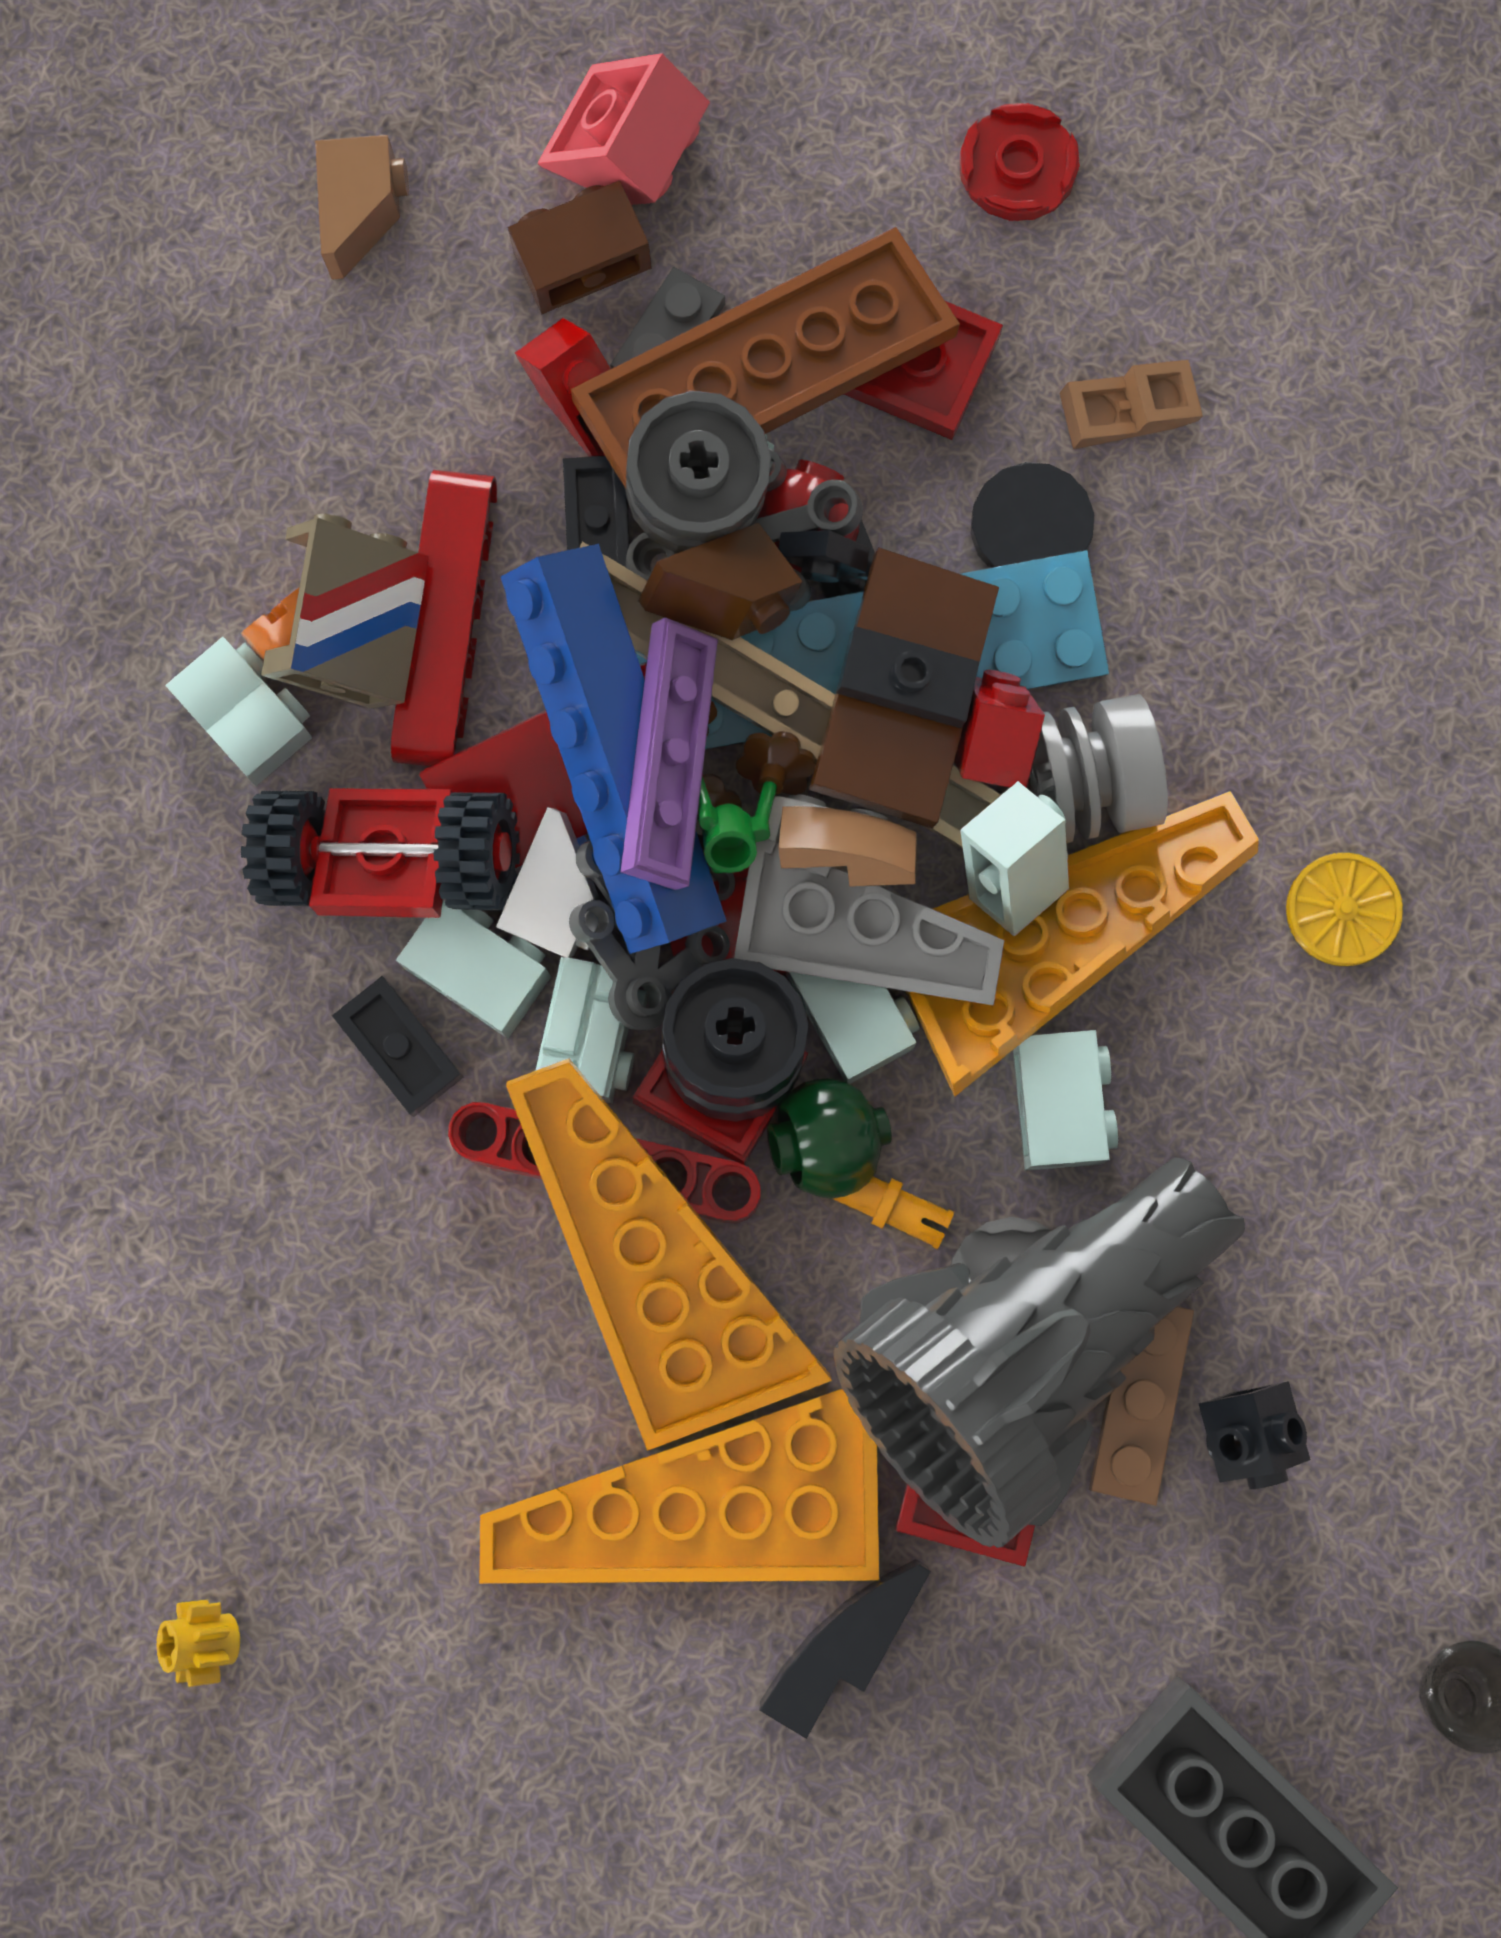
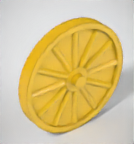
(1344, 909)

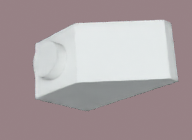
(550, 890)

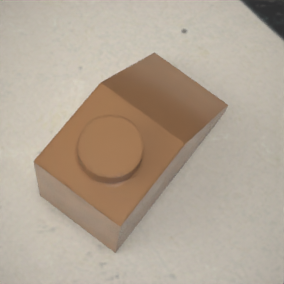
(356, 197)

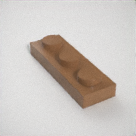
(1141, 1415)

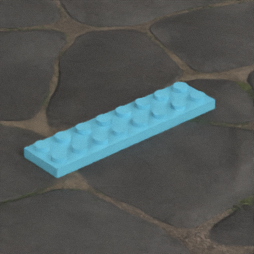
(1039, 630)

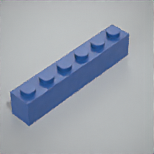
(594, 704)

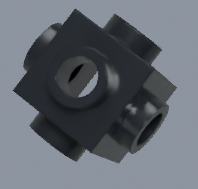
(1255, 1435)

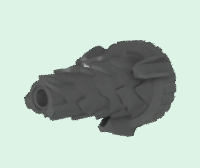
(990, 1377)

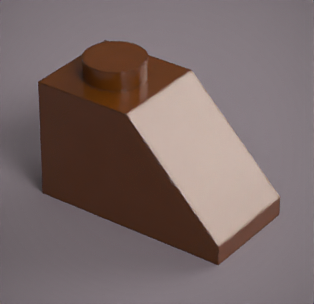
(725, 585)

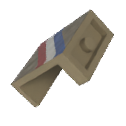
(352, 614)

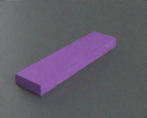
(669, 755)

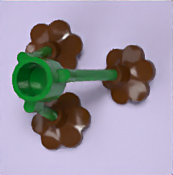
(723, 827)

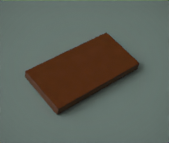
(889, 756)

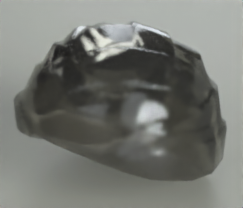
(1464, 1695)

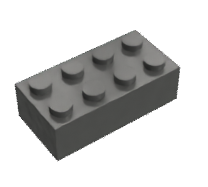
(1237, 1824)

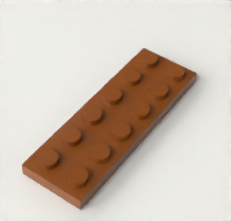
(783, 346)

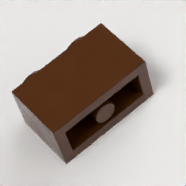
(580, 246)

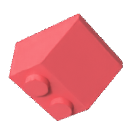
(627, 127)

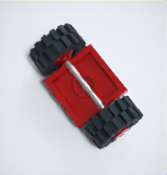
(381, 851)

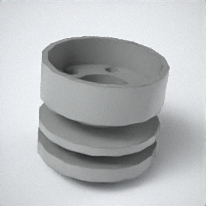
(1109, 768)

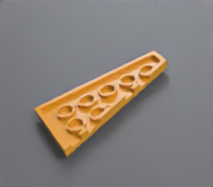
(1114, 905)
(669, 1297)
(740, 1505)

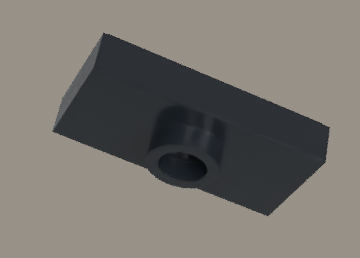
(907, 677)

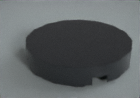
(1030, 515)

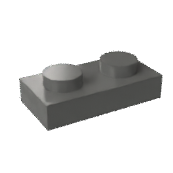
(675, 308)

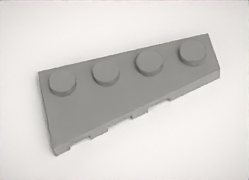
(860, 934)

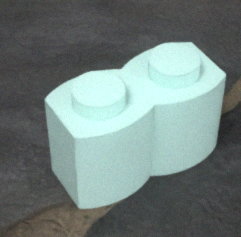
(240, 710)

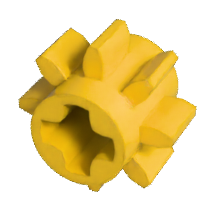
(198, 1643)

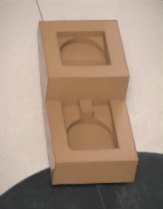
(1133, 405)
(869, 846)

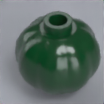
(828, 1138)

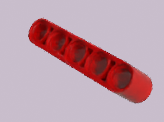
(457, 541)
(511, 1148)

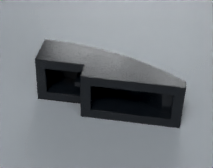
(843, 1647)

